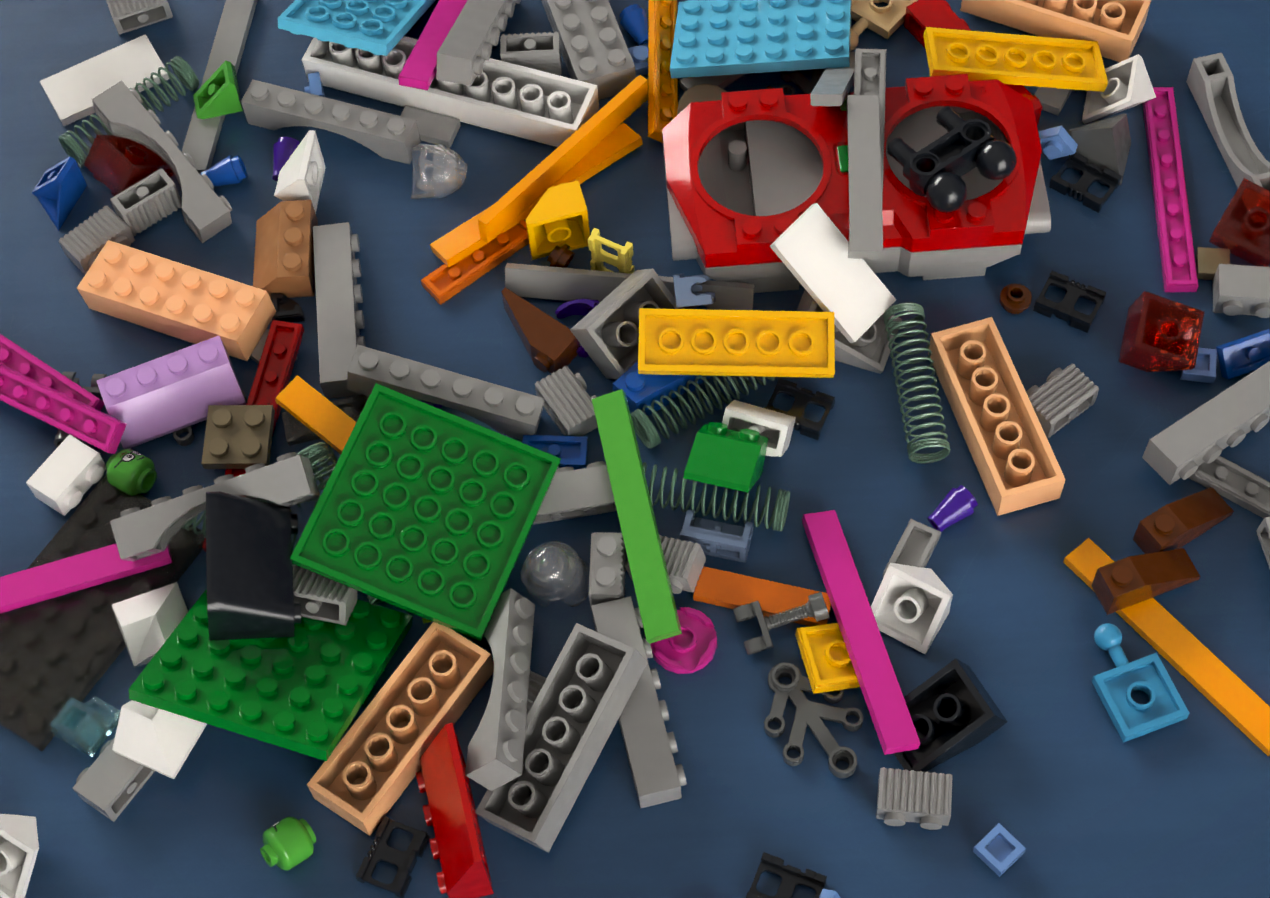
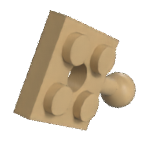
(878, 19)

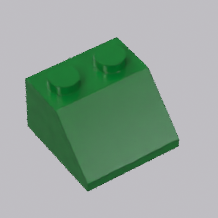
(726, 457)

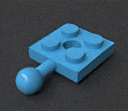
(1142, 674)

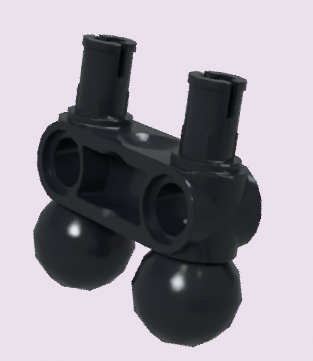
(940, 165)

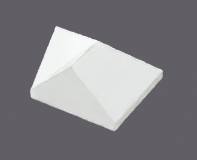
(1126, 88)
(303, 172)
(911, 605)
(149, 621)
(155, 737)
(17, 854)

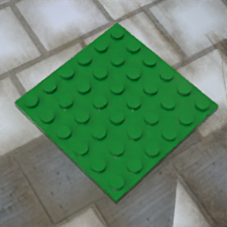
(426, 511)
(274, 689)

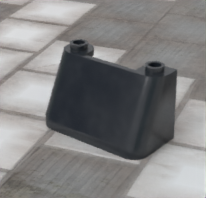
(249, 568)

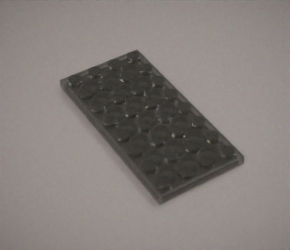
(71, 640)

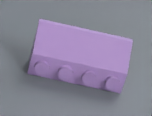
(171, 391)

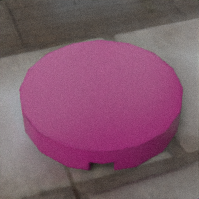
(692, 648)

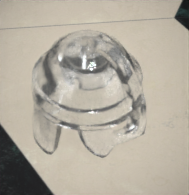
(436, 171)
(560, 577)

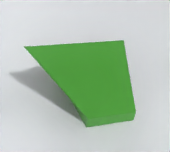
(219, 94)

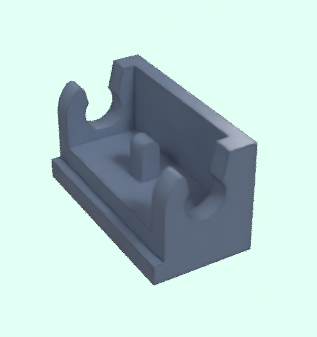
(687, 291)
(718, 538)

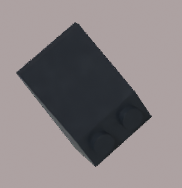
(949, 716)

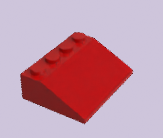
(454, 819)

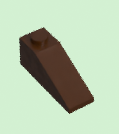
(545, 339)
(1181, 521)
(1142, 578)

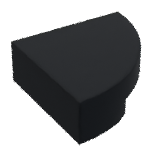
(286, 309)

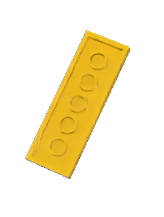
(1016, 59)
(736, 343)

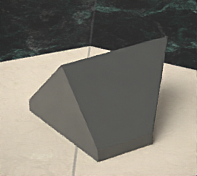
(1105, 143)

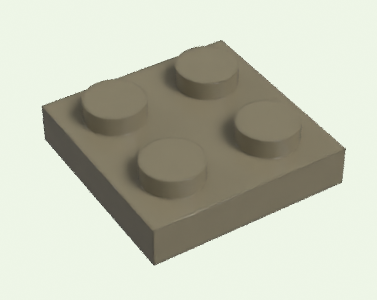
(238, 436)

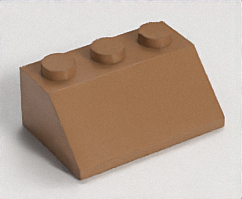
(286, 250)

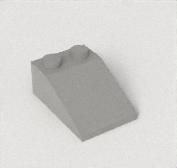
(868, 352)

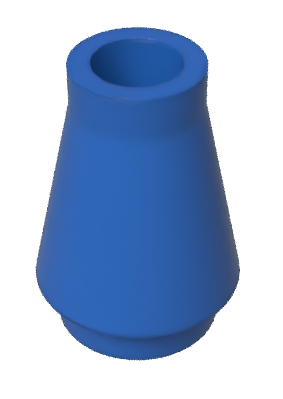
(635, 23)
(227, 171)

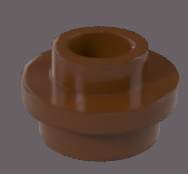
(561, 256)
(1015, 305)

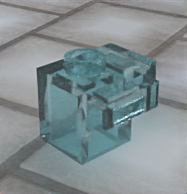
(85, 724)

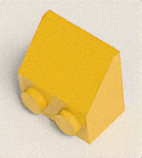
(558, 220)

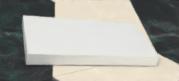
(75, 87)
(820, 262)

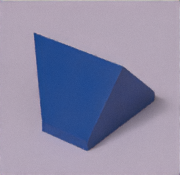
(60, 190)

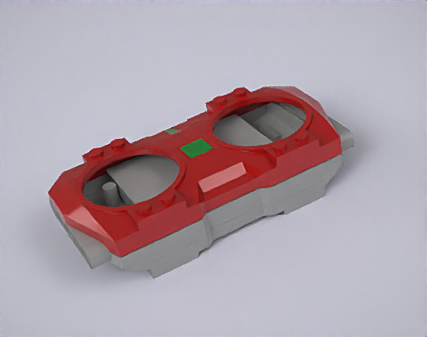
(763, 157)

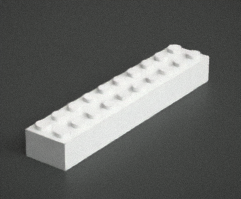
(500, 99)

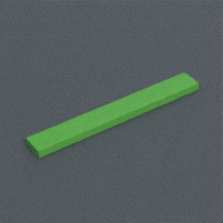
(636, 517)

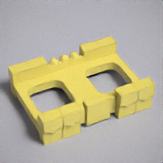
(599, 256)

